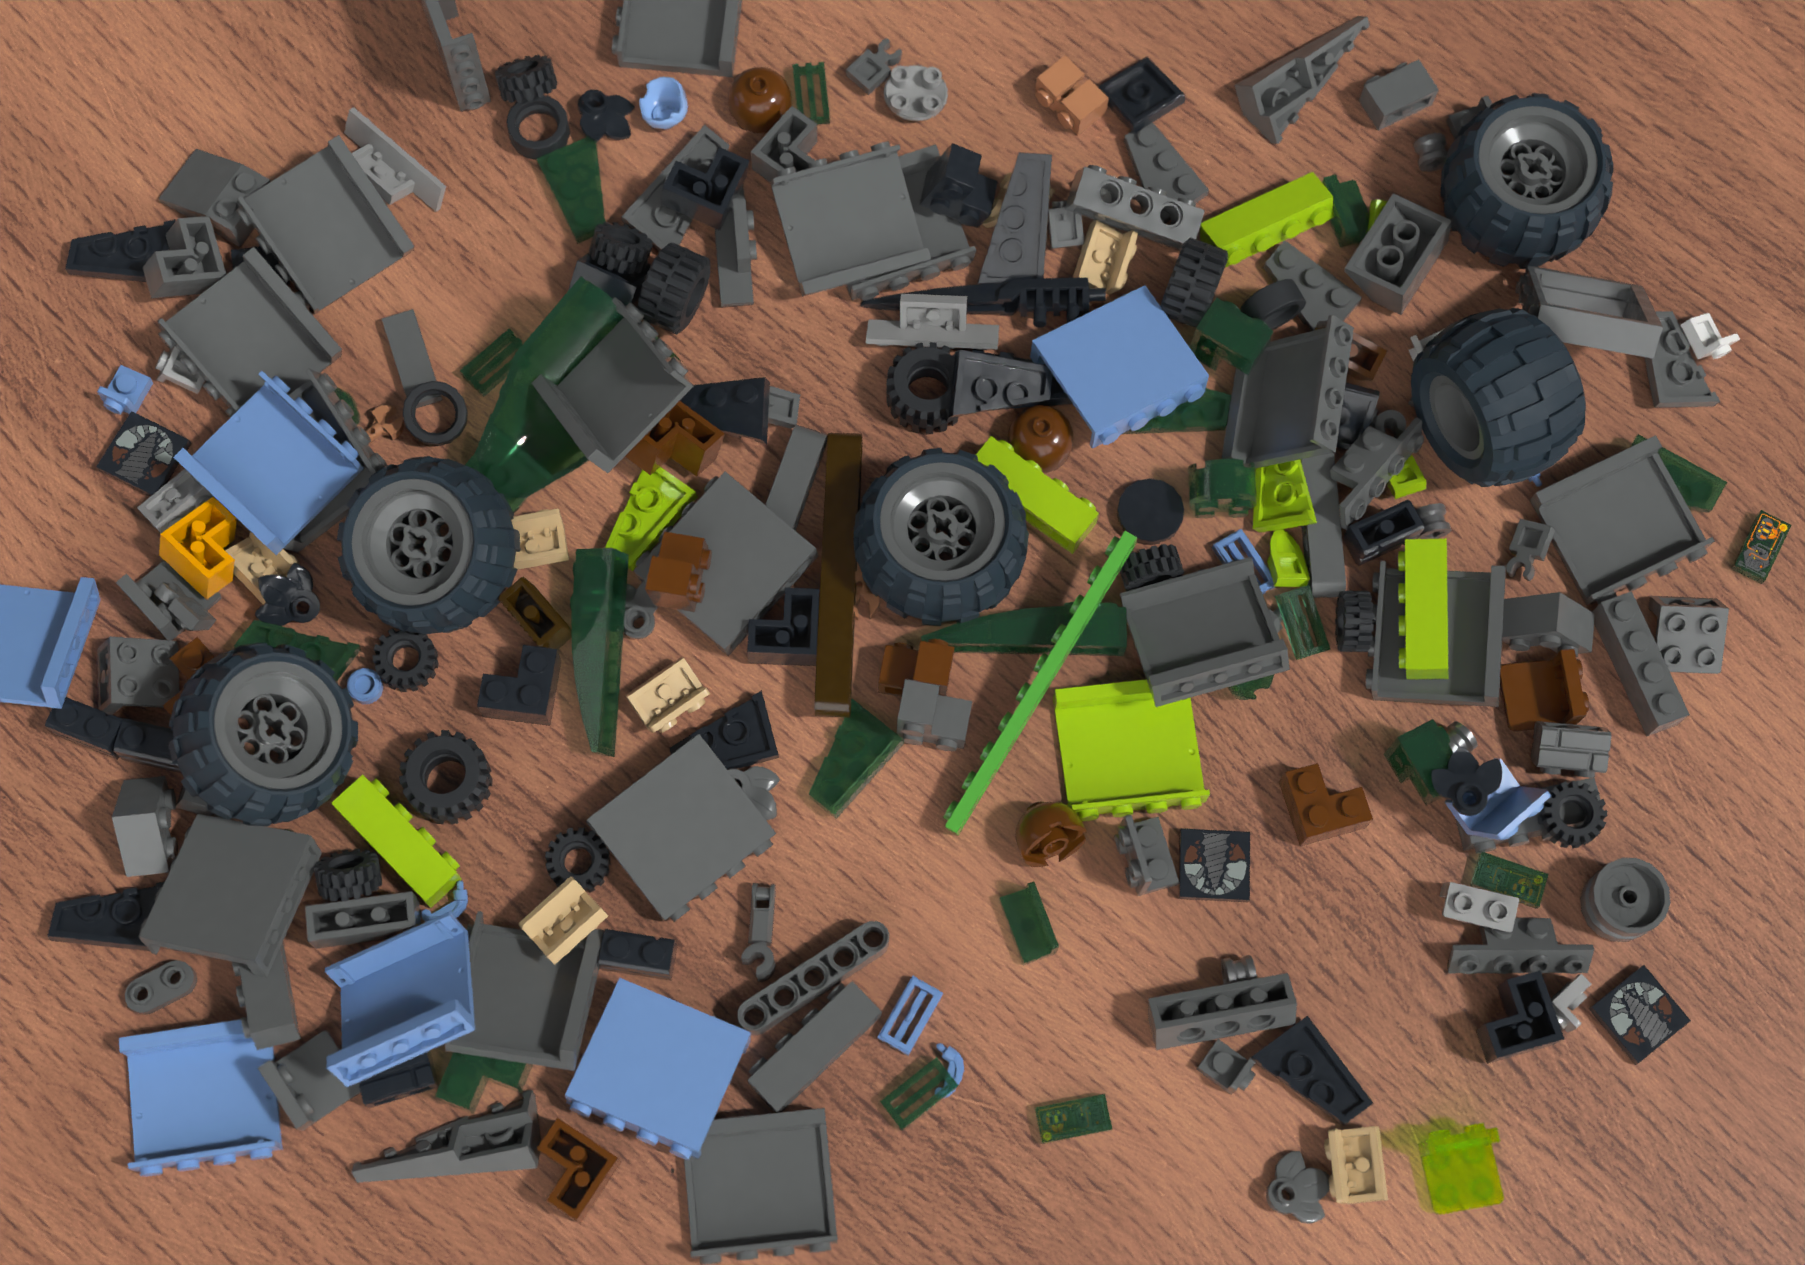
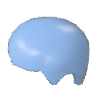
(663, 103)

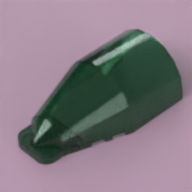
(523, 439)

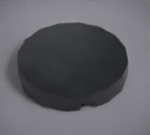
(1150, 511)

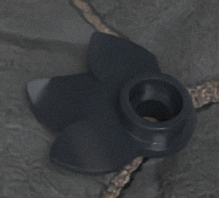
(604, 115)
(284, 594)
(1467, 776)

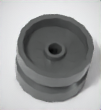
(1629, 880)

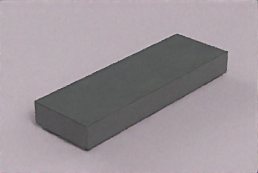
(410, 353)

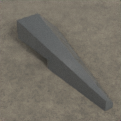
(1281, 89)
(491, 1143)

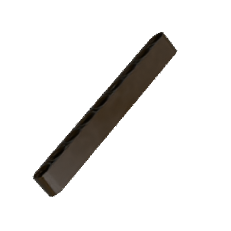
(837, 579)

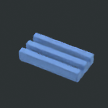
(1224, 558)
(895, 1042)

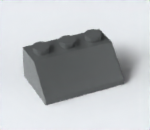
(1398, 253)

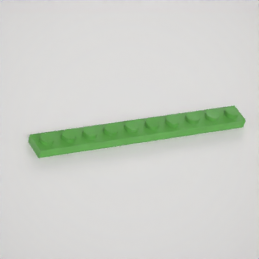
(1031, 695)

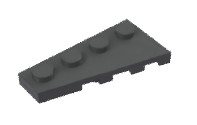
(658, 221)

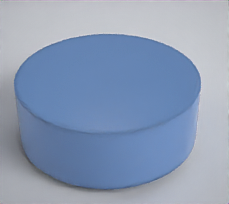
(365, 686)

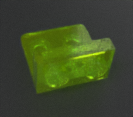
(1461, 1169)

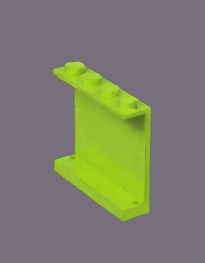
(1126, 751)

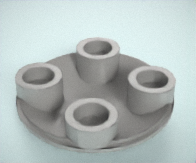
(915, 92)

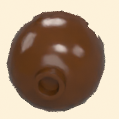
(759, 99)
(1042, 436)
(1049, 831)

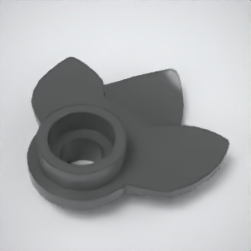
(638, 606)
(756, 784)
(1303, 1187)

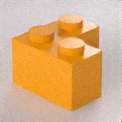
(197, 544)

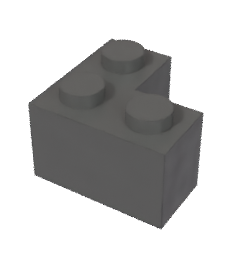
(785, 145)
(191, 262)
(1547, 622)
(932, 717)
(143, 826)

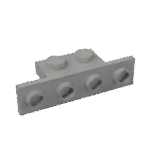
(389, 166)
(934, 320)

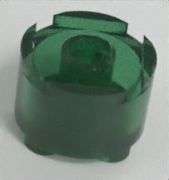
(1222, 487)

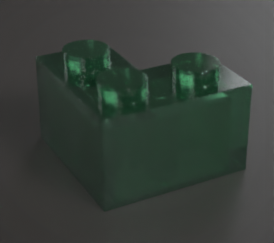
(1230, 337)
(1417, 754)
(469, 1074)

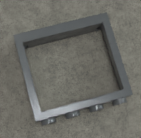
(1633, 334)

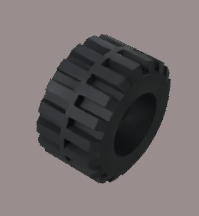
(1193, 282)
(674, 288)
(914, 365)
(437, 751)

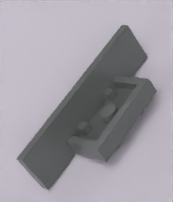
(735, 255)
(1371, 465)
(1524, 950)

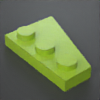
(1282, 498)
(652, 507)

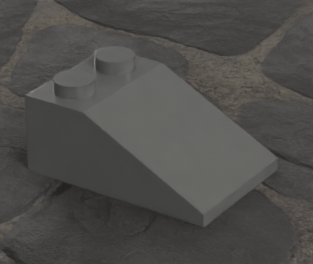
(211, 188)

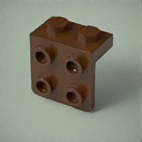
(1544, 692)

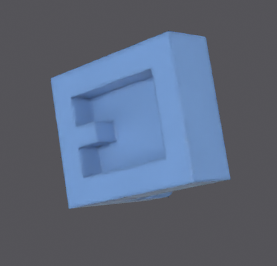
(125, 391)

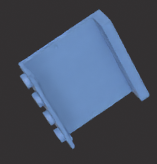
(1122, 365)
(273, 464)
(43, 641)
(403, 998)
(657, 1069)
(199, 1098)

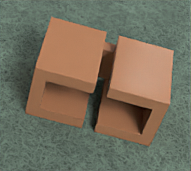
(1076, 104)

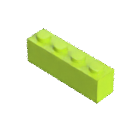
(1269, 218)
(1045, 500)
(1425, 609)
(397, 841)

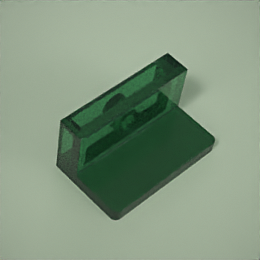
(1349, 211)
(1029, 924)

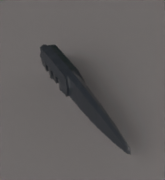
(1019, 294)

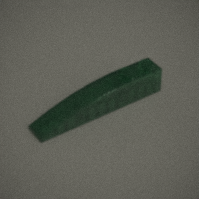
(1033, 629)
(598, 641)

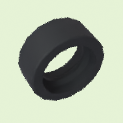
(544, 105)
(1275, 303)
(419, 393)

